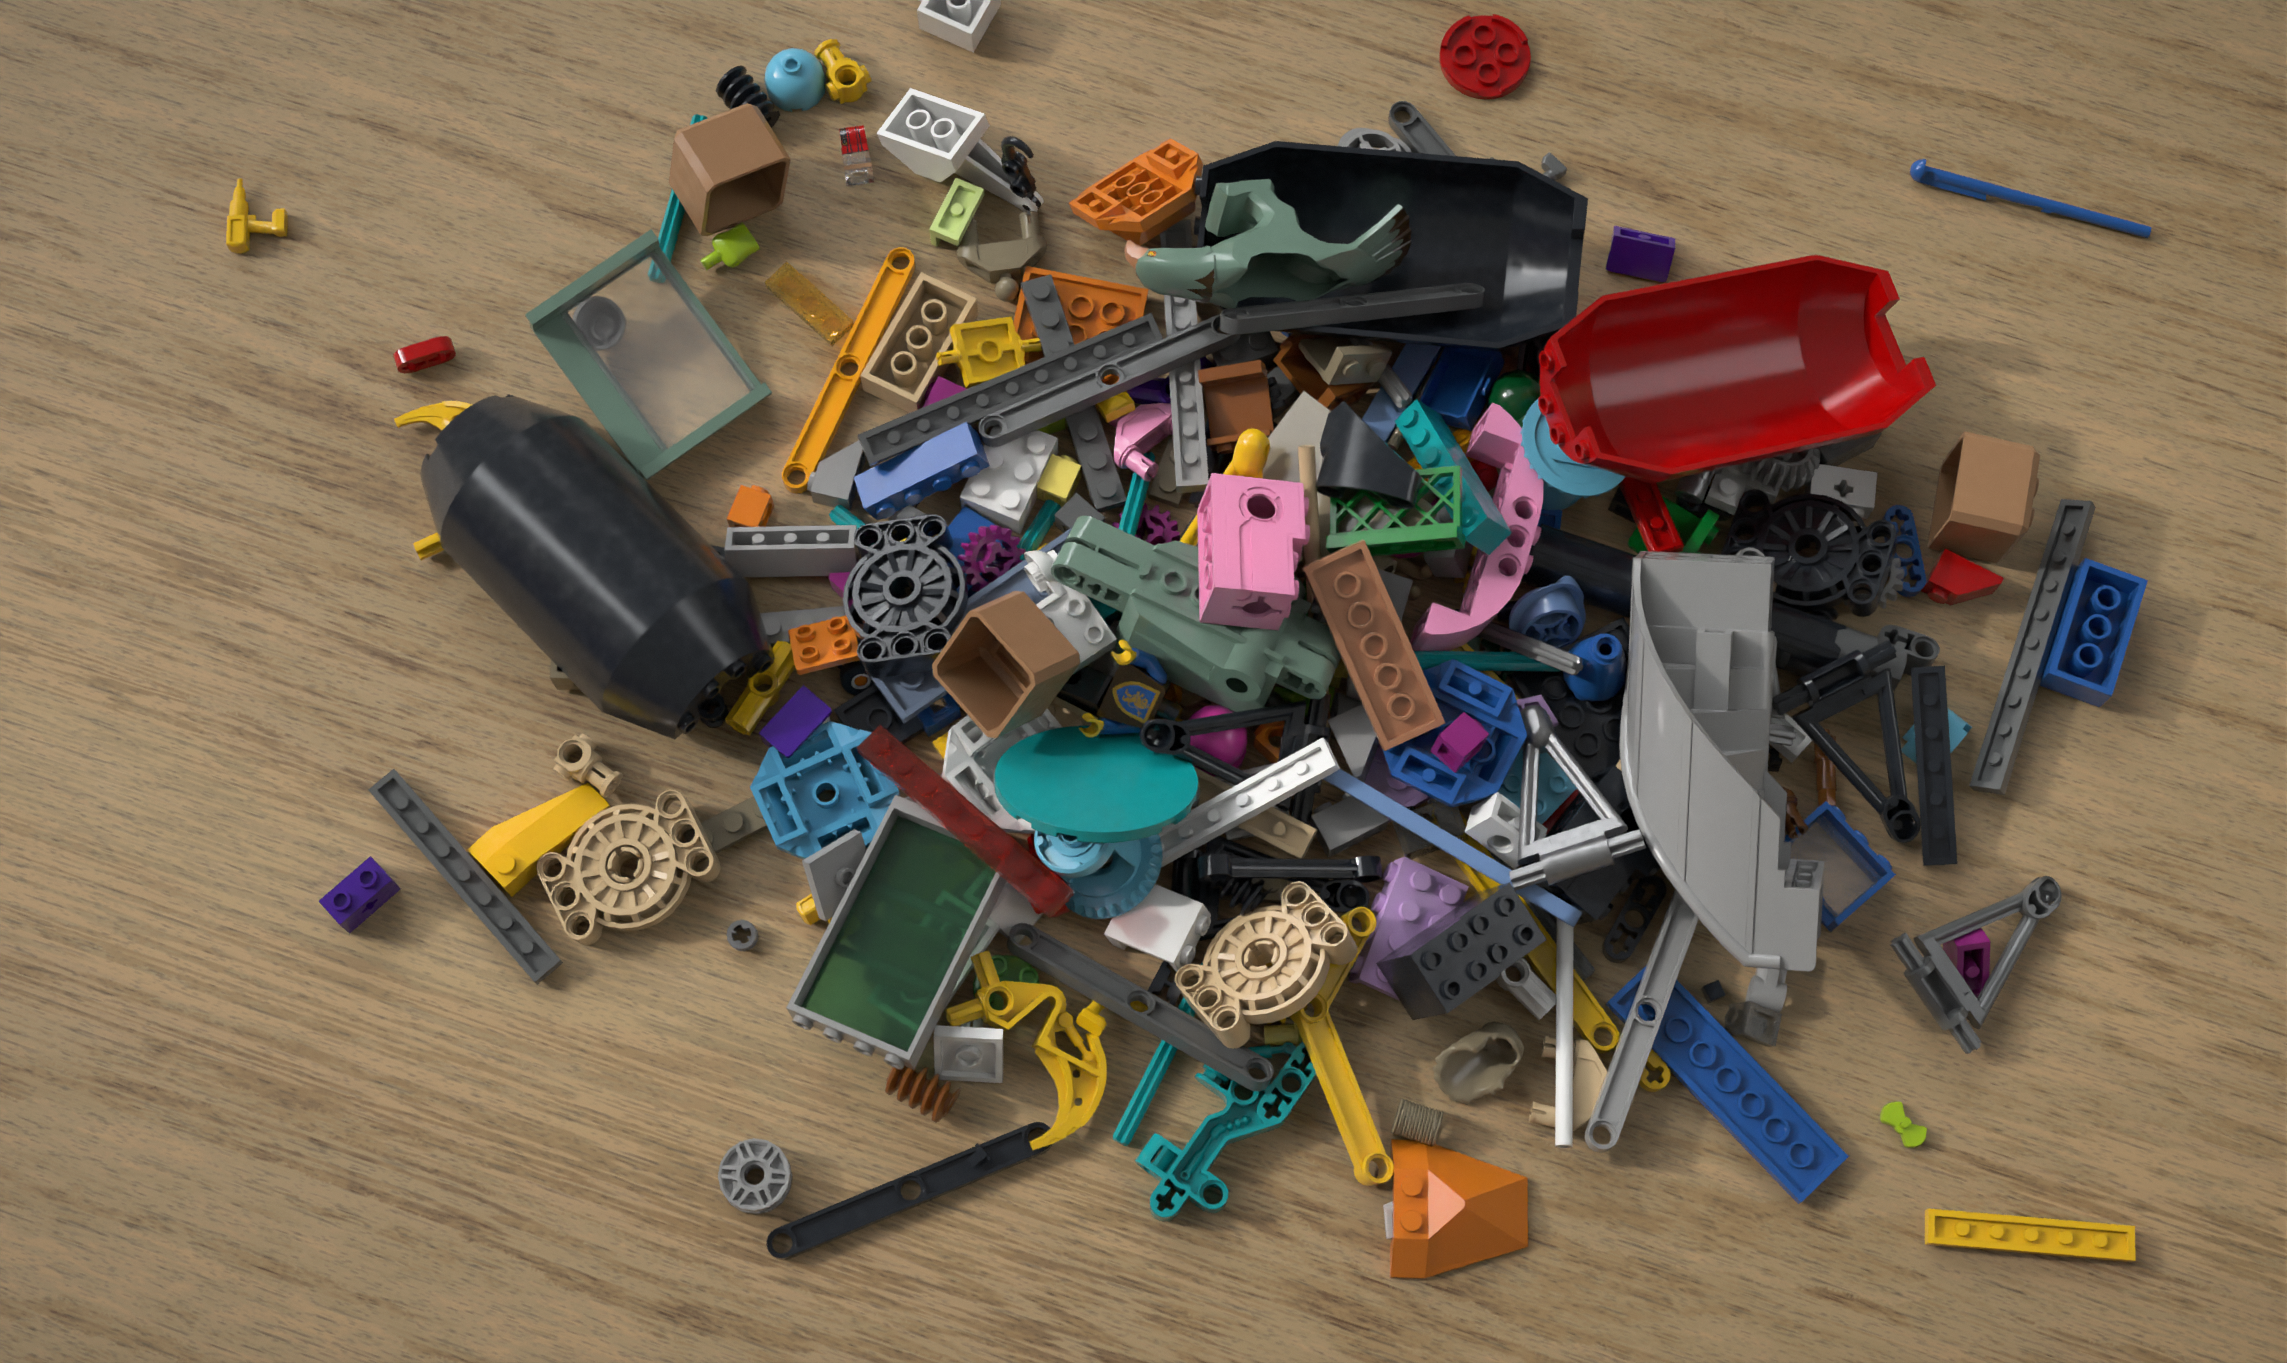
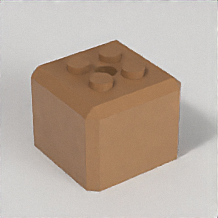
(728, 169)
(1984, 497)
(1005, 663)

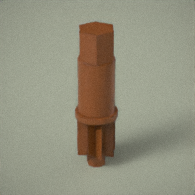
(1825, 776)

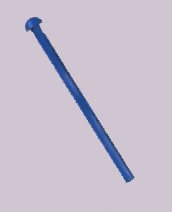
(1979, 189)

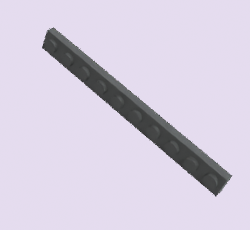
(1007, 389)
(2032, 647)

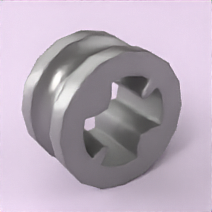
(747, 926)

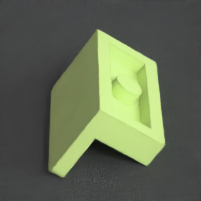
(956, 212)

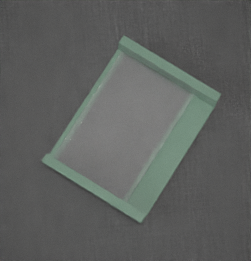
(646, 356)

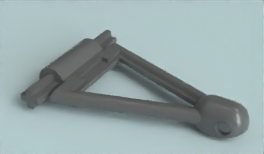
(1939, 981)

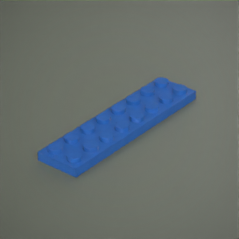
(1737, 1091)

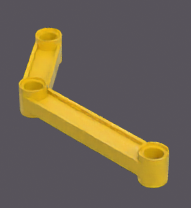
(1335, 1070)

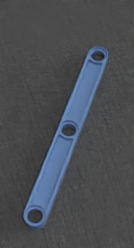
(1450, 844)

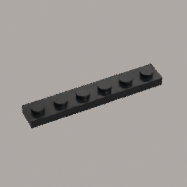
(1934, 765)

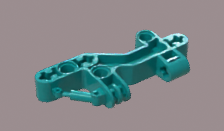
(1240, 1119)

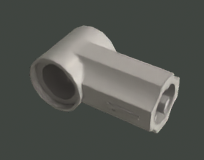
(1768, 988)

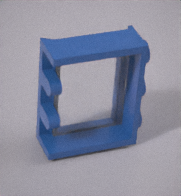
(1850, 868)

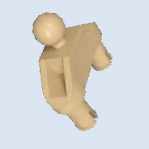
(1587, 1082)

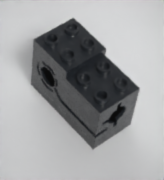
(1595, 890)
(1461, 952)

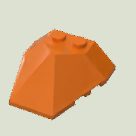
(1452, 1210)

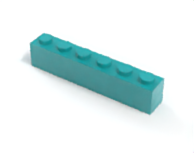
(1437, 447)

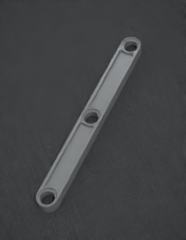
(1638, 1034)

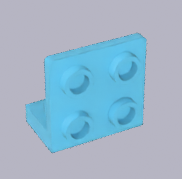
(1553, 785)

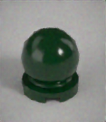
(1515, 393)

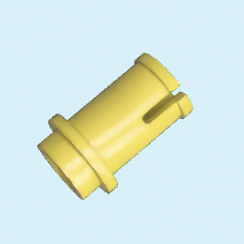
(1280, 1034)

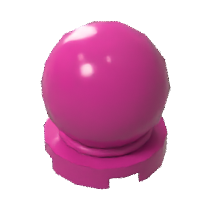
(1224, 745)

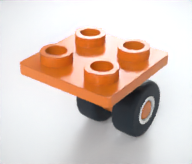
(830, 645)

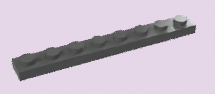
(1084, 425)
(465, 876)

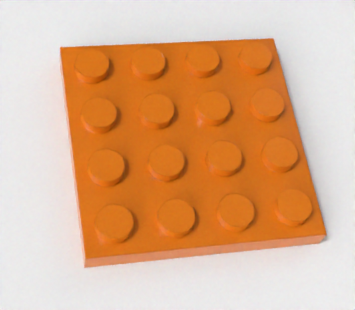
(1088, 305)

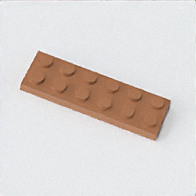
(1373, 645)

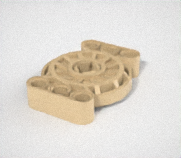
(599, 852)
(1237, 985)

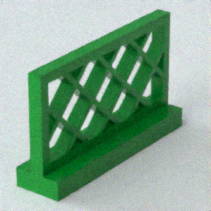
(1403, 539)

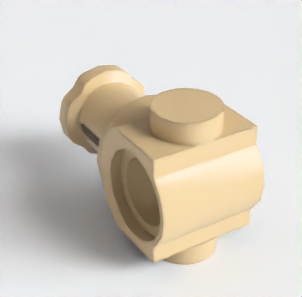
(587, 767)

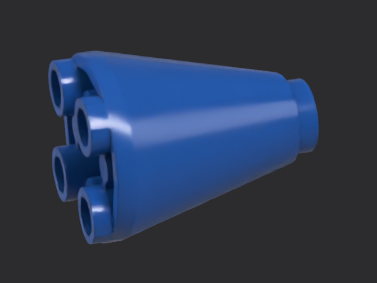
(1602, 671)

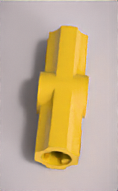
(753, 703)

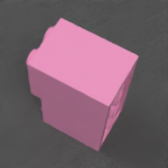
(1249, 550)

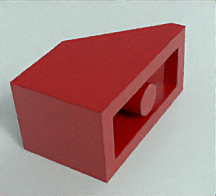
(1959, 580)

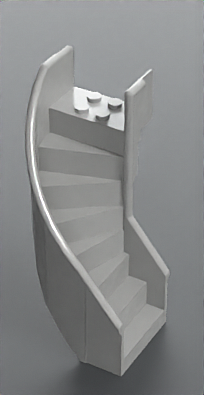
(1701, 750)

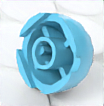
(795, 80)

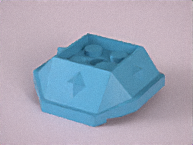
(791, 786)

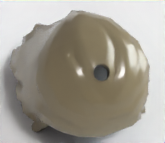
(1478, 1062)

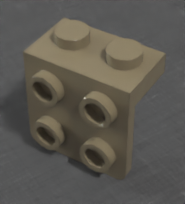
(1343, 362)

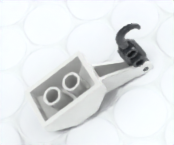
(944, 139)

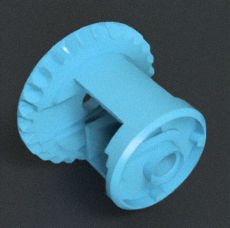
(1562, 477)
(1108, 890)

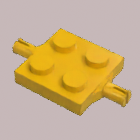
(986, 349)

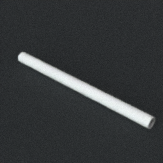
(1564, 1036)

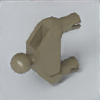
(1003, 260)

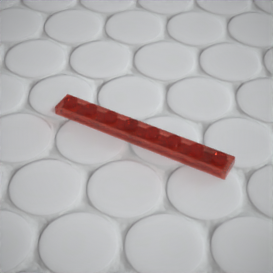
(965, 821)

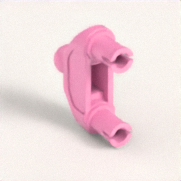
(1139, 433)

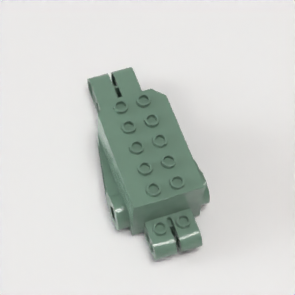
(1161, 616)

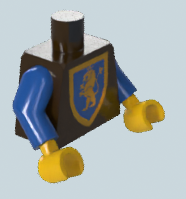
(1133, 695)

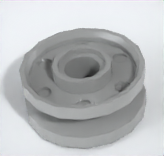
(748, 1156)

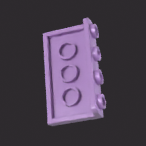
(1405, 907)

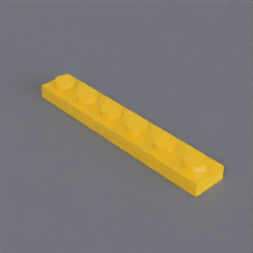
(2030, 1235)

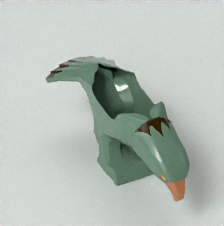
(1269, 255)

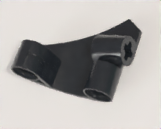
(1363, 461)

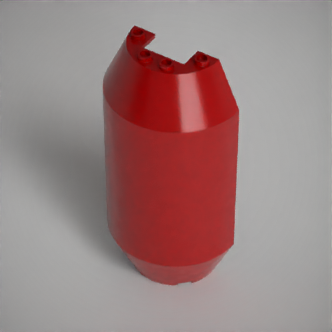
(1728, 369)

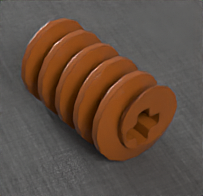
(922, 1091)

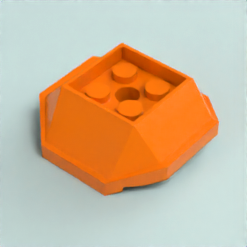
(1143, 194)

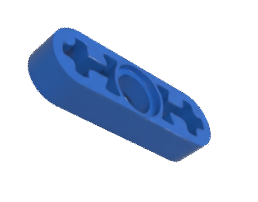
(1917, 570)

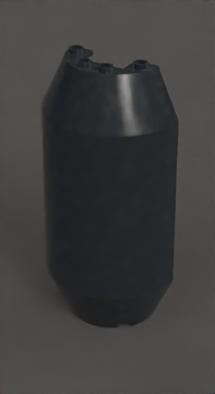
(1468, 225)
(592, 562)

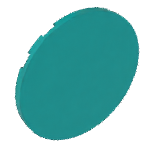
(1094, 786)

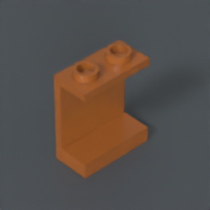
(1307, 378)
(1236, 402)

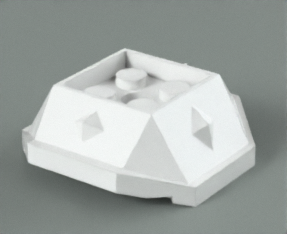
(972, 764)

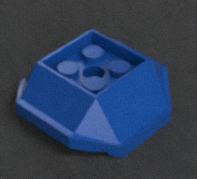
(1490, 702)

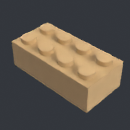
(907, 352)

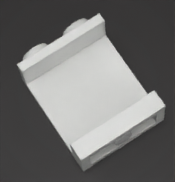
(1162, 926)

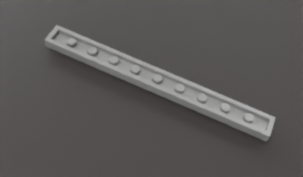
(1185, 389)

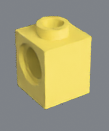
(1059, 479)

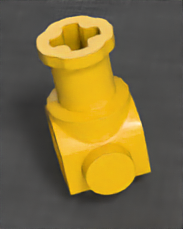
(842, 70)

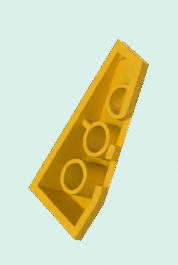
(516, 845)

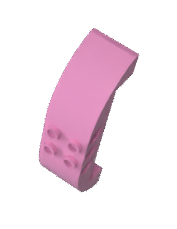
(1493, 576)

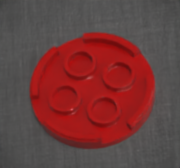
(1485, 56)

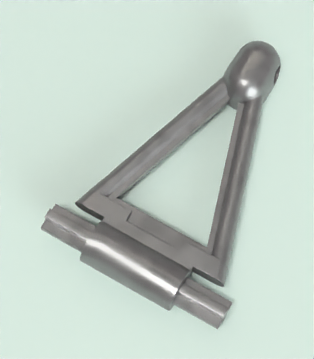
(1576, 849)

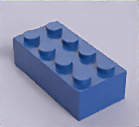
(2093, 632)

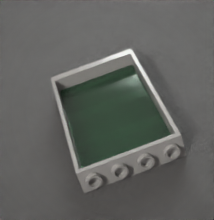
(897, 939)

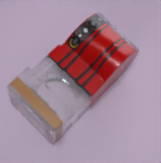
(855, 155)

